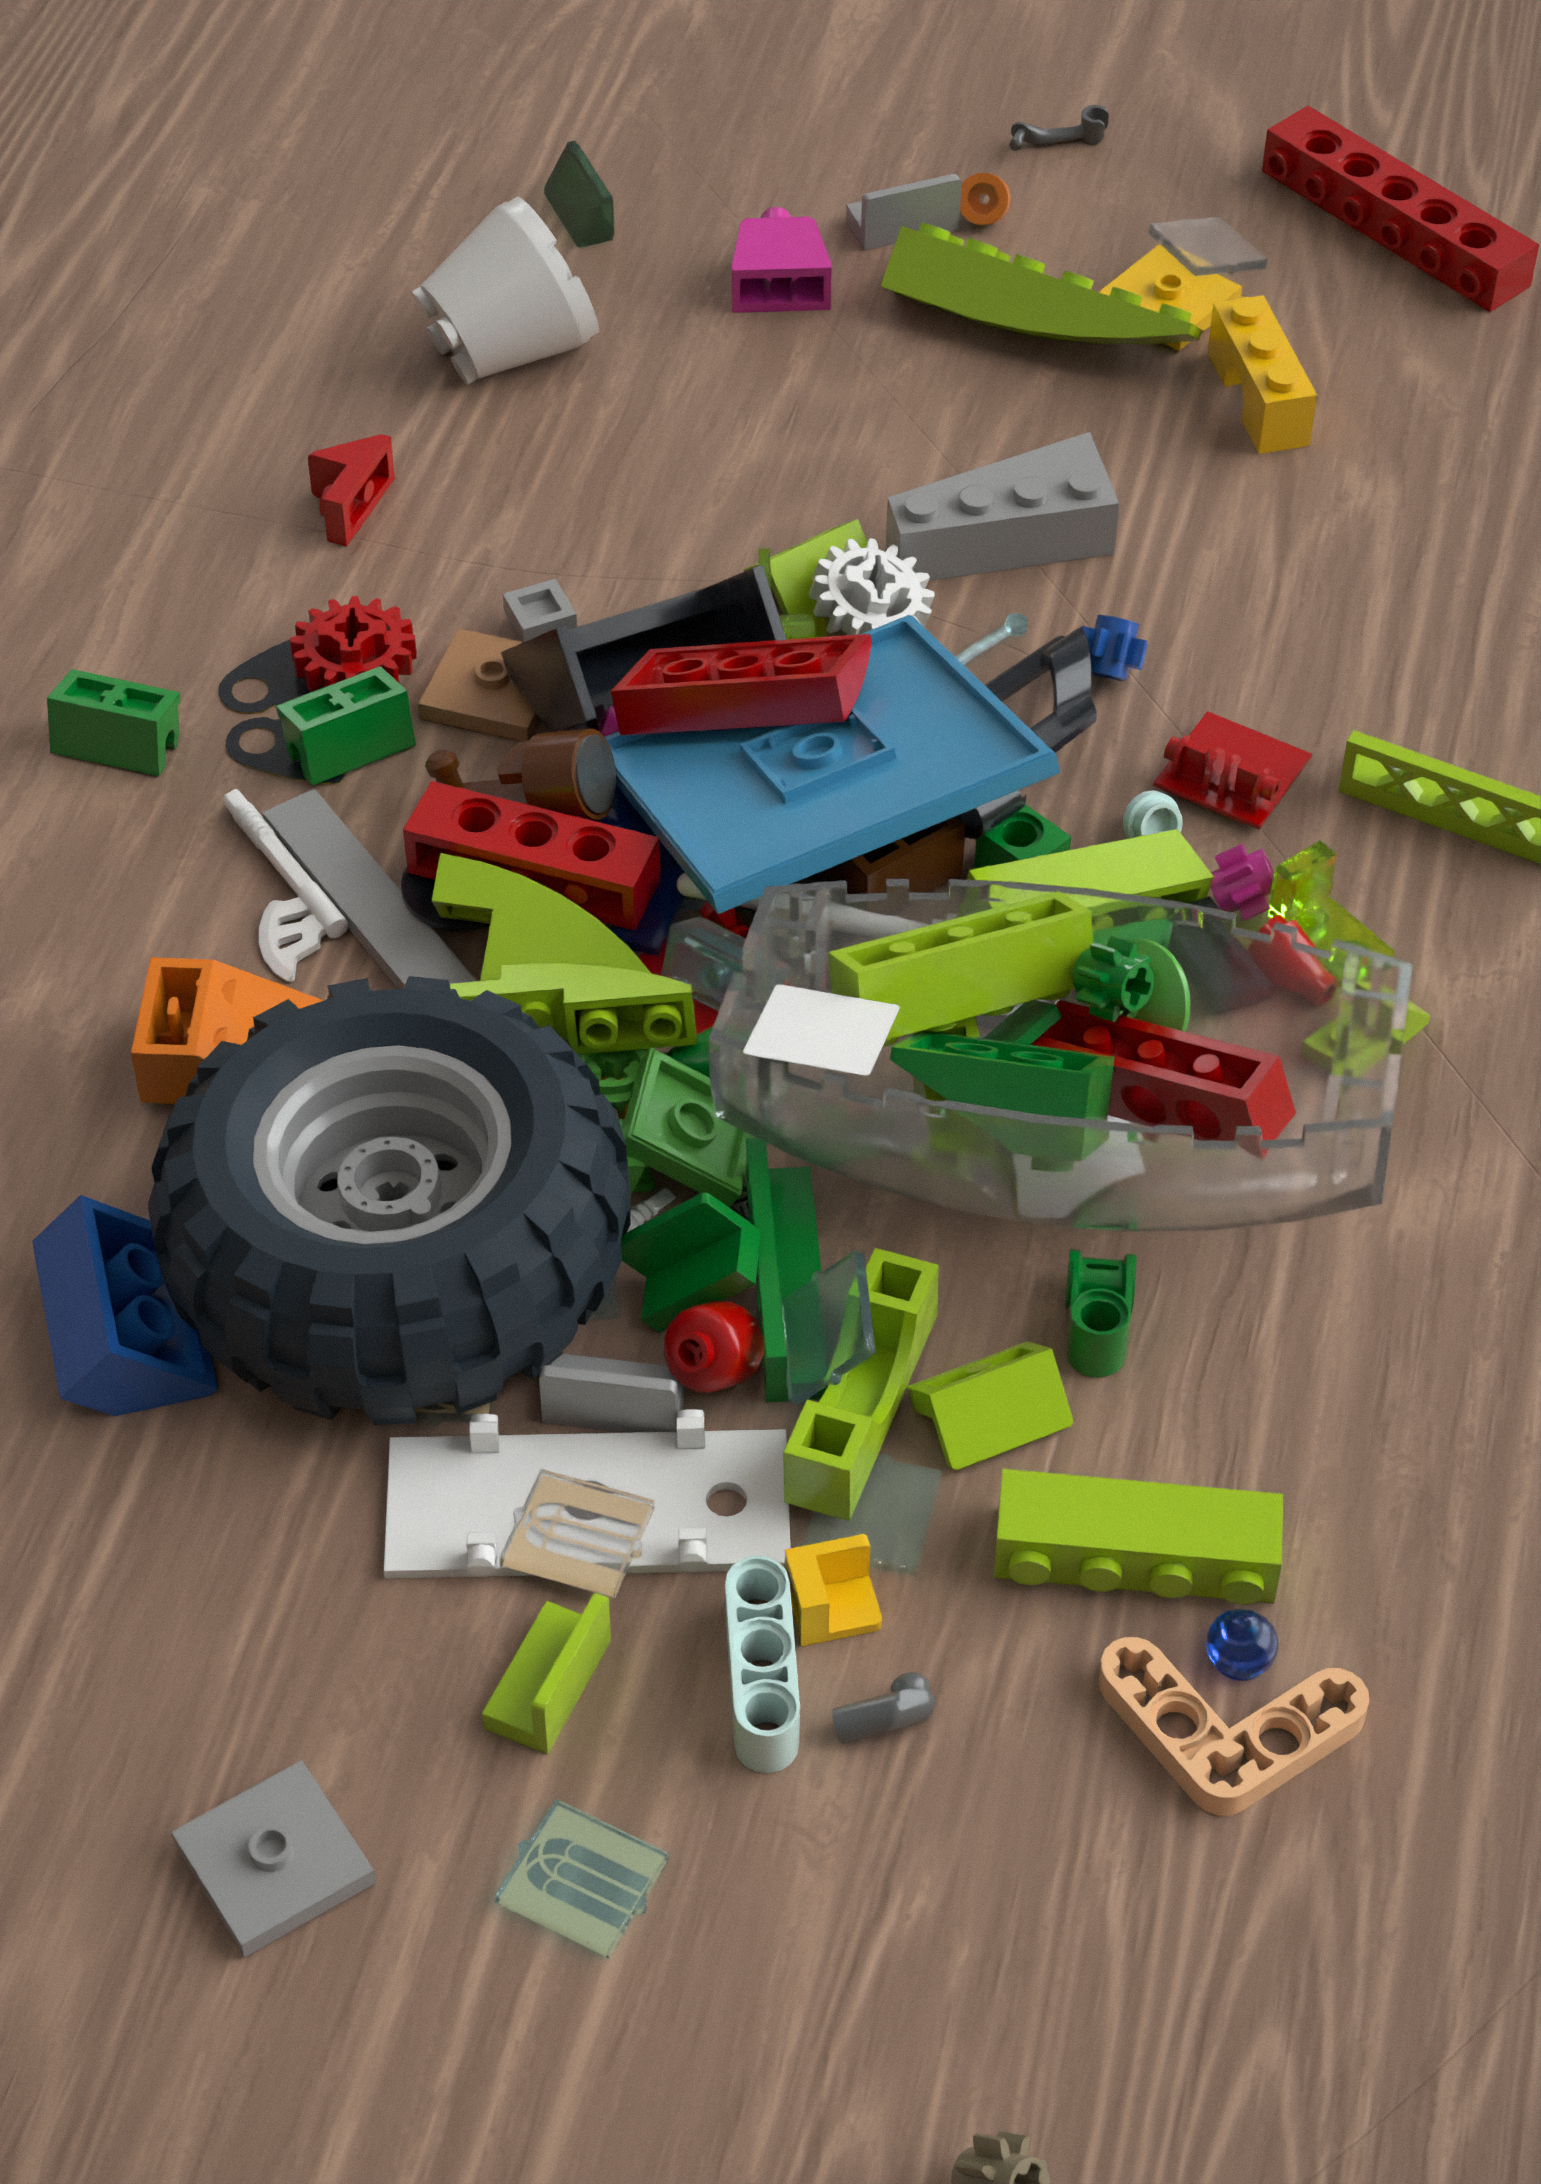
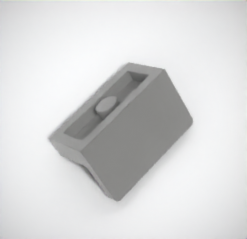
(883, 212)
(610, 1395)

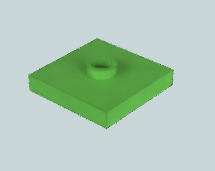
(677, 1131)

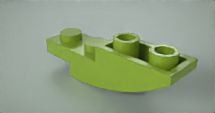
(597, 1004)

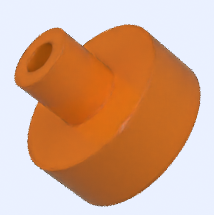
(972, 195)

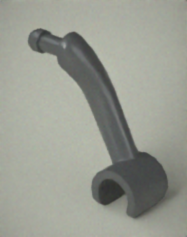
(1091, 131)

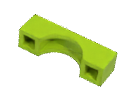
(844, 1431)

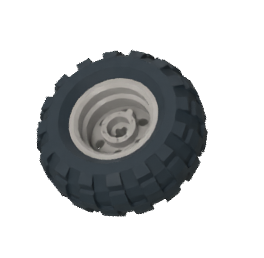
(405, 1273)

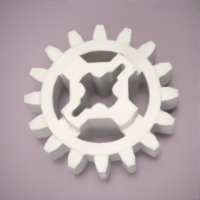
(868, 588)

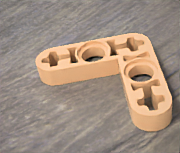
(1223, 1747)

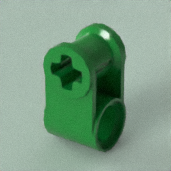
(1099, 1312)

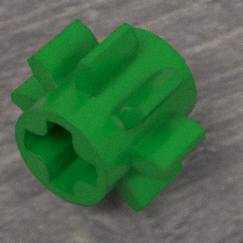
(1113, 978)

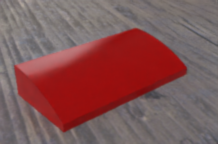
(742, 685)

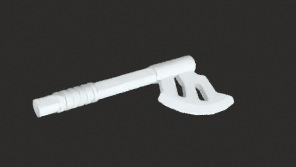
(311, 900)

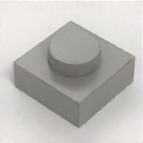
(538, 609)

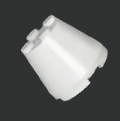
(505, 297)

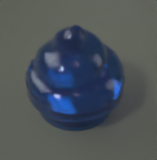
(1242, 1644)

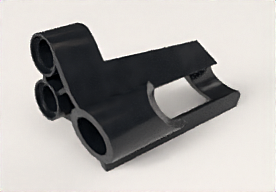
(1072, 713)

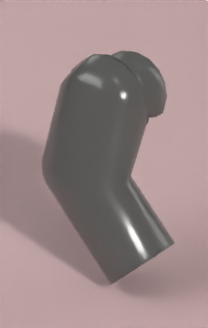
(904, 1707)

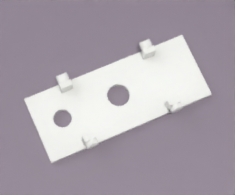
(458, 1494)

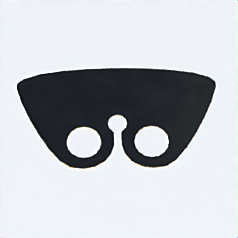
(278, 672)

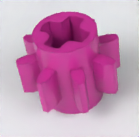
(1243, 881)

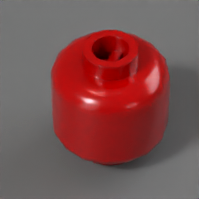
(713, 1346)

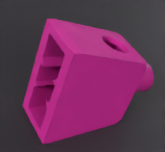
(780, 265)

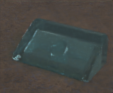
(704, 958)

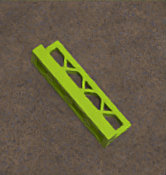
(1442, 795)

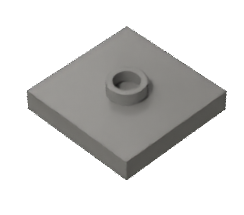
(273, 1858)

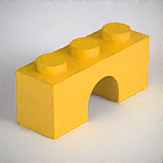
(1254, 352)

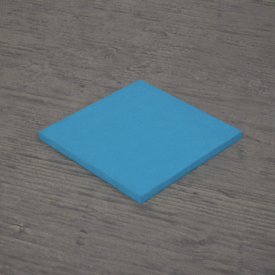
(804, 797)

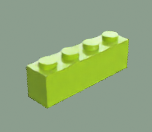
(1146, 866)
(968, 964)
(1139, 1536)

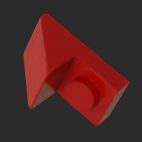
(350, 483)

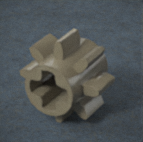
(999, 2161)

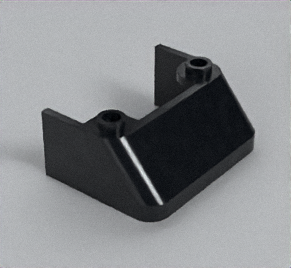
(572, 671)

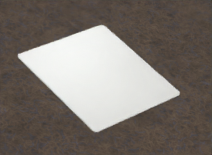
(822, 1030)

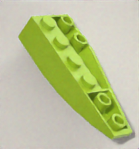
(1018, 296)

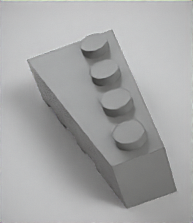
(1009, 513)

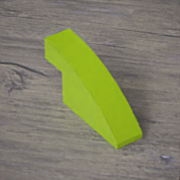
(524, 919)

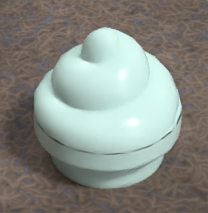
(1151, 814)

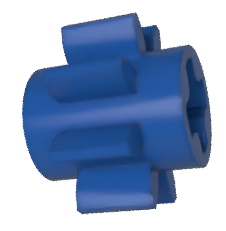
(1114, 647)

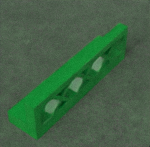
(789, 1253)

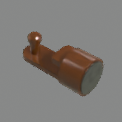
(552, 771)

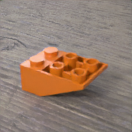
(188, 1012)

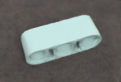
(756, 1691)

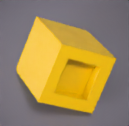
(832, 1590)

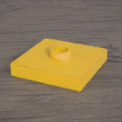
(1165, 280)

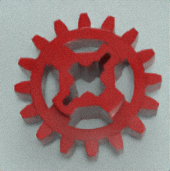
(352, 641)

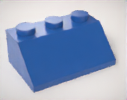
(112, 1317)

